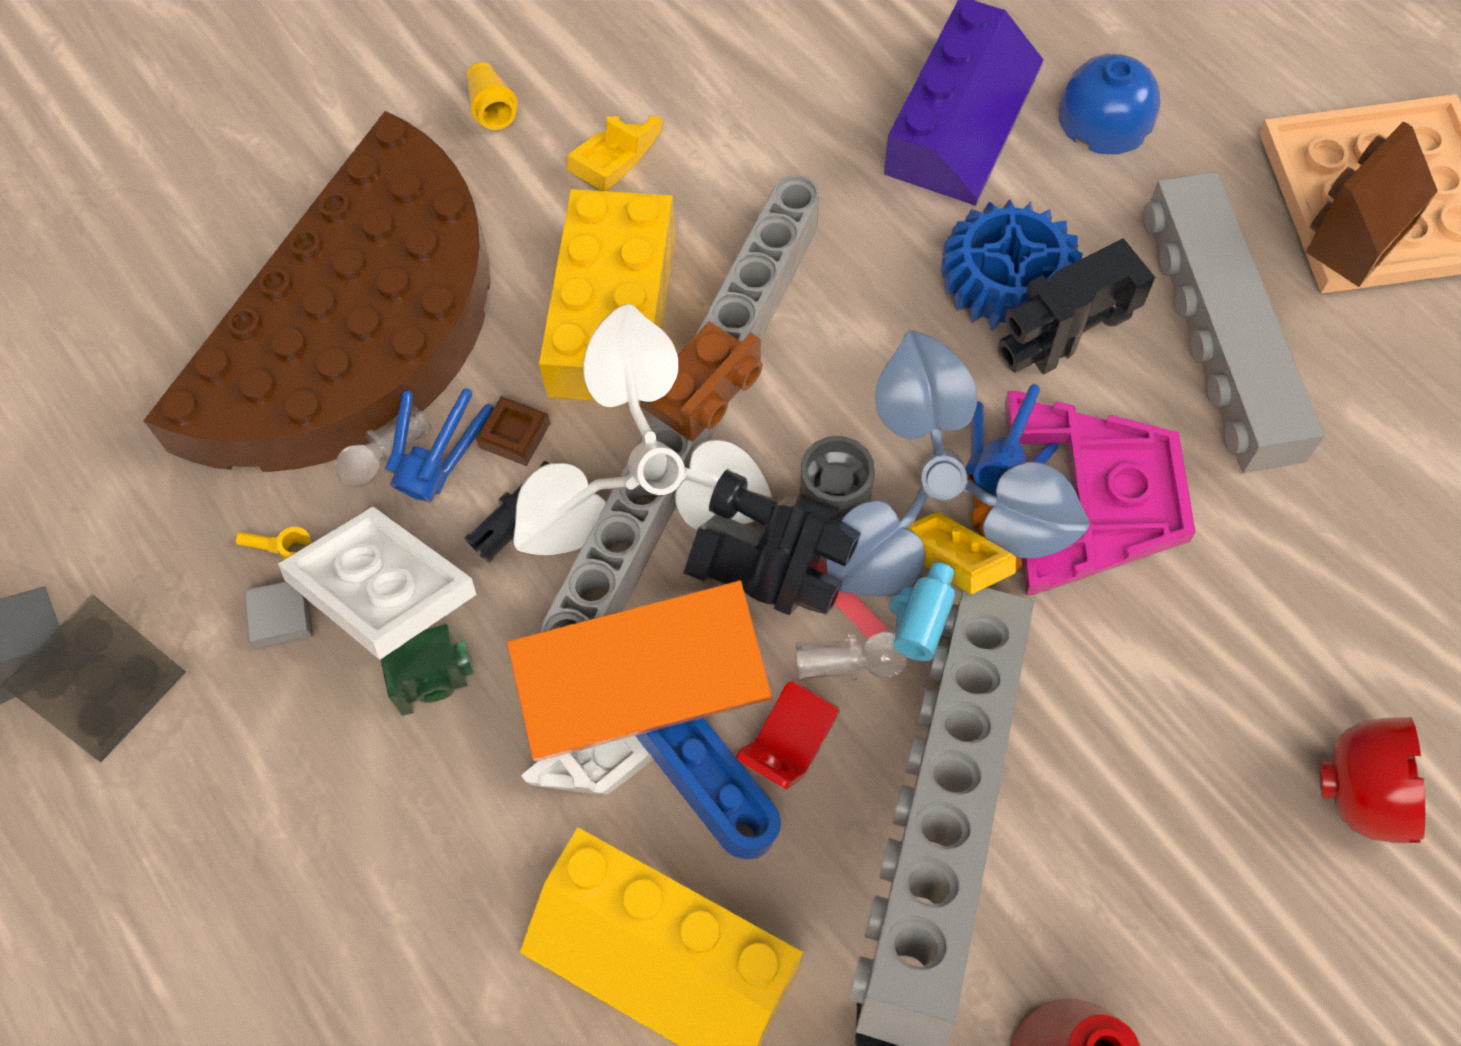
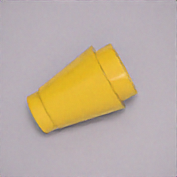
(490, 97)

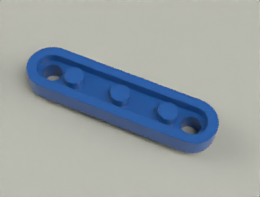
(715, 786)

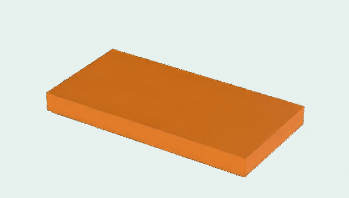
(638, 671)

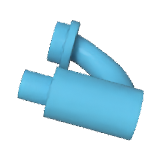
(923, 613)

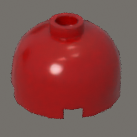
(1378, 780)

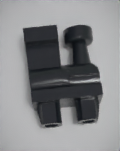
(1076, 298)
(780, 560)

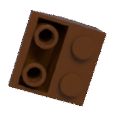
(1373, 206)

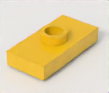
(973, 558)

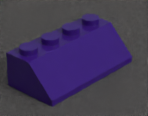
(963, 103)

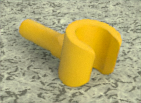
(275, 544)

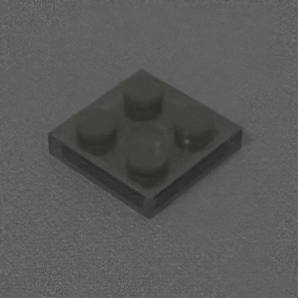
(94, 678)

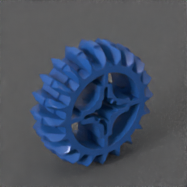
(999, 253)

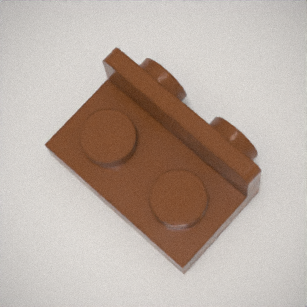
(707, 378)

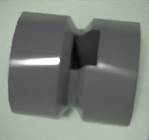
(837, 473)

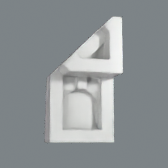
(591, 770)

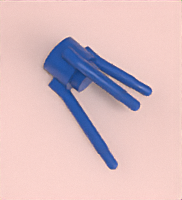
(1004, 452)
(424, 471)

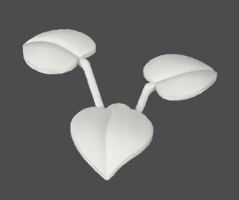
(624, 363)

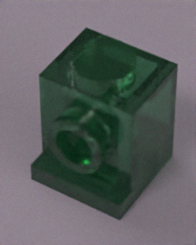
(426, 668)

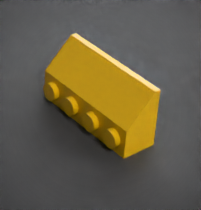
(657, 949)

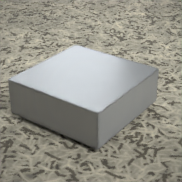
(276, 615)

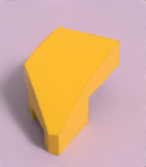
(613, 153)

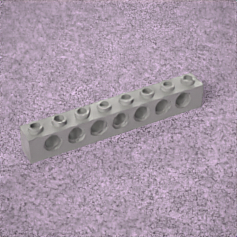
(952, 806)

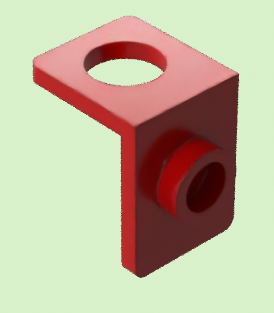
(790, 736)

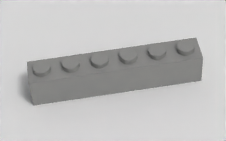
(1232, 324)

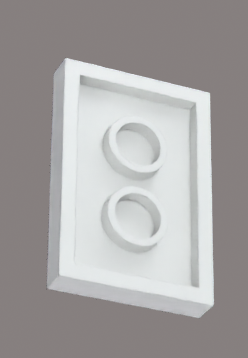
(377, 581)

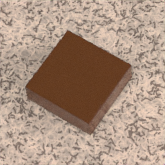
(513, 431)

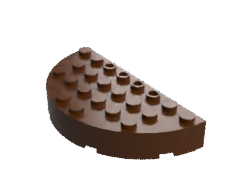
(347, 314)

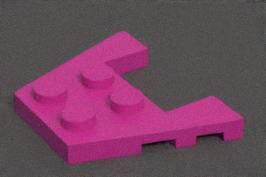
(1126, 482)

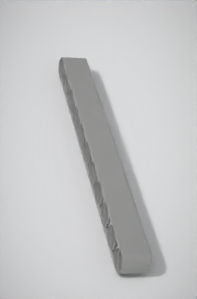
(785, 223)

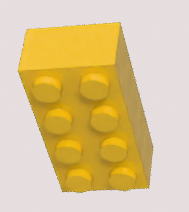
(610, 255)

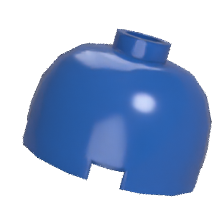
(1110, 104)

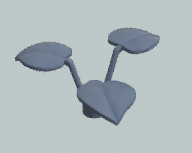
(933, 391)

